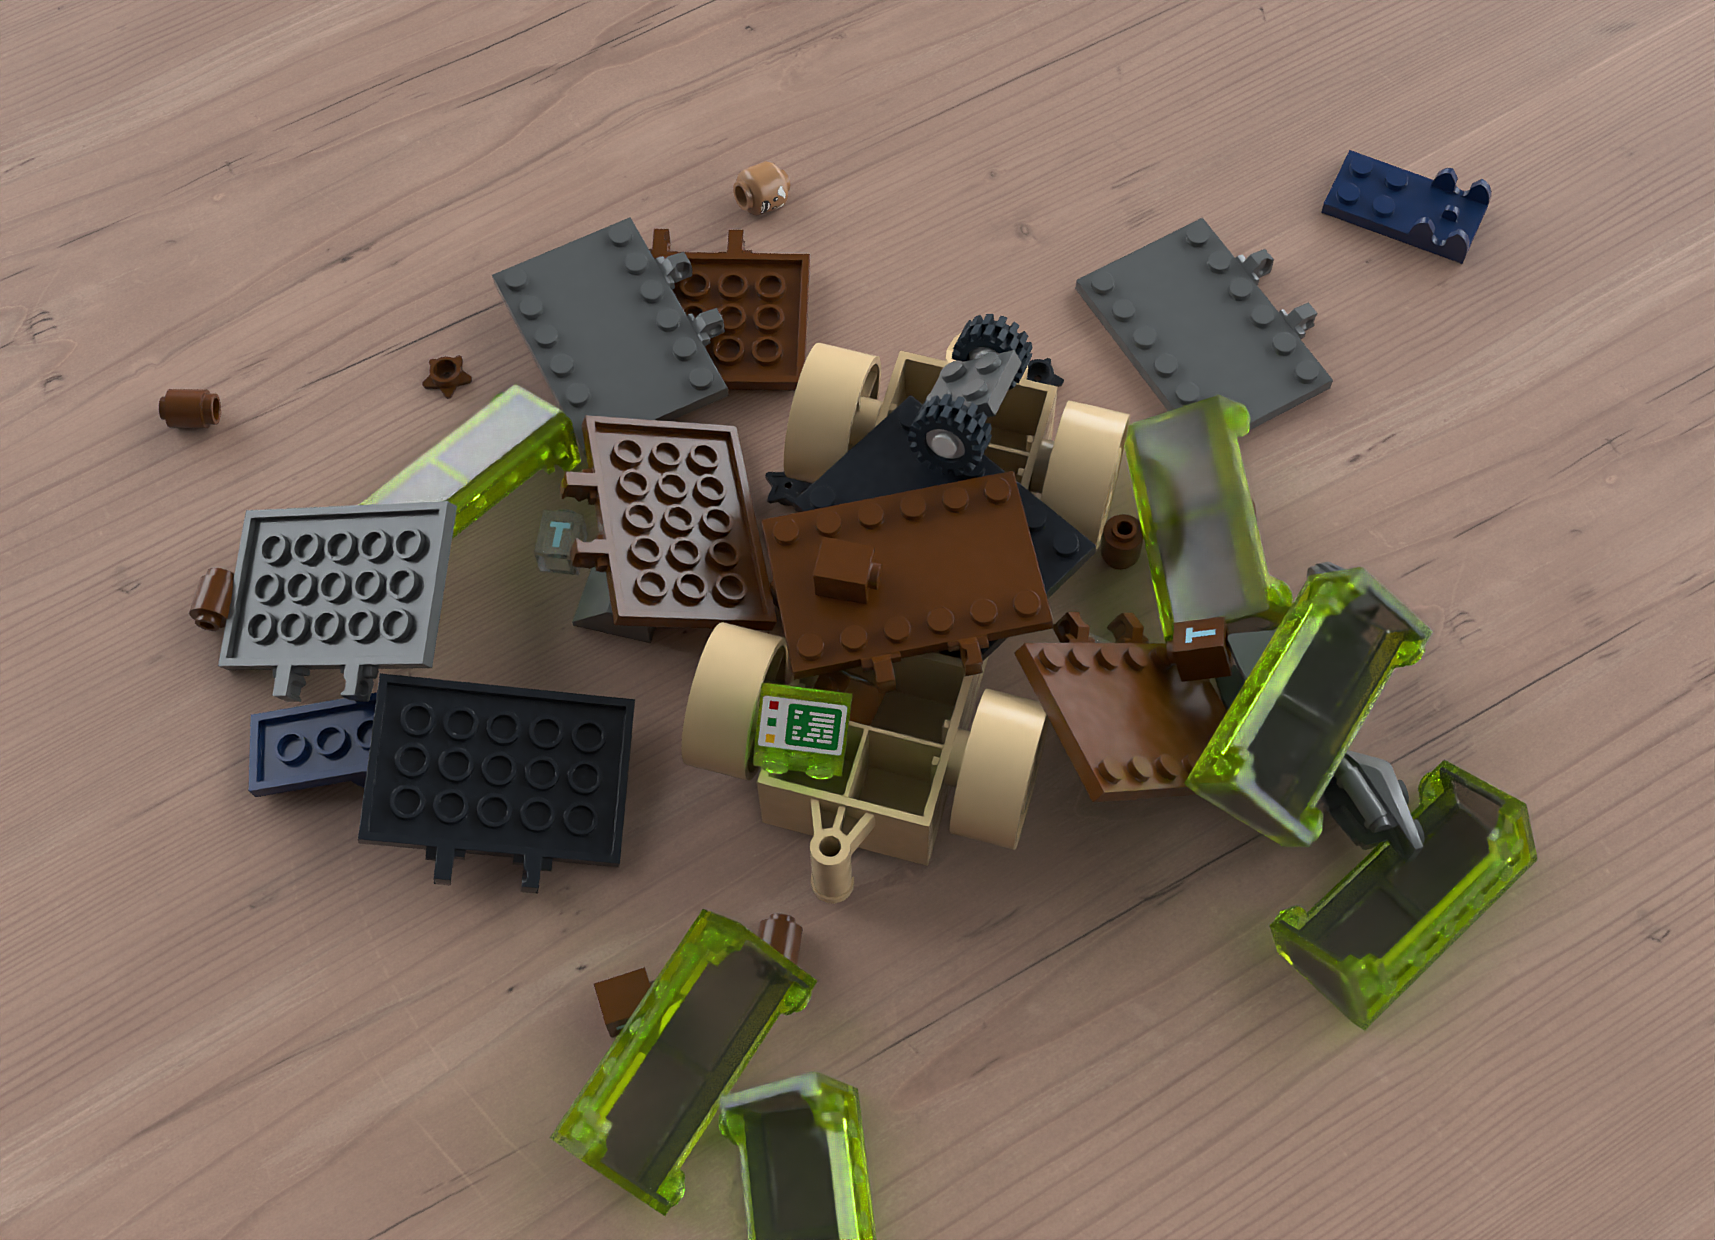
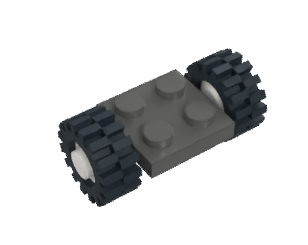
(952, 419)

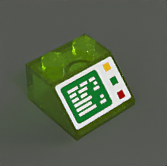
(801, 730)

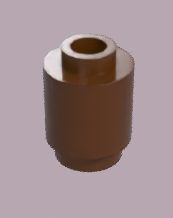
(190, 408)
(1121, 541)
(212, 599)
(782, 934)

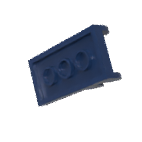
(1408, 205)
(310, 746)

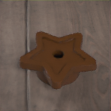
(443, 366)

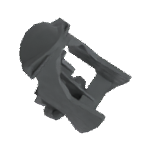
(1364, 789)

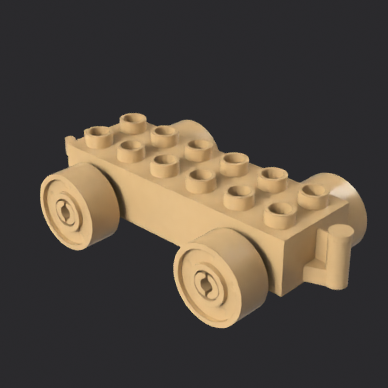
(919, 739)

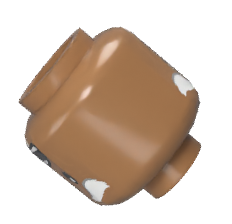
(761, 188)

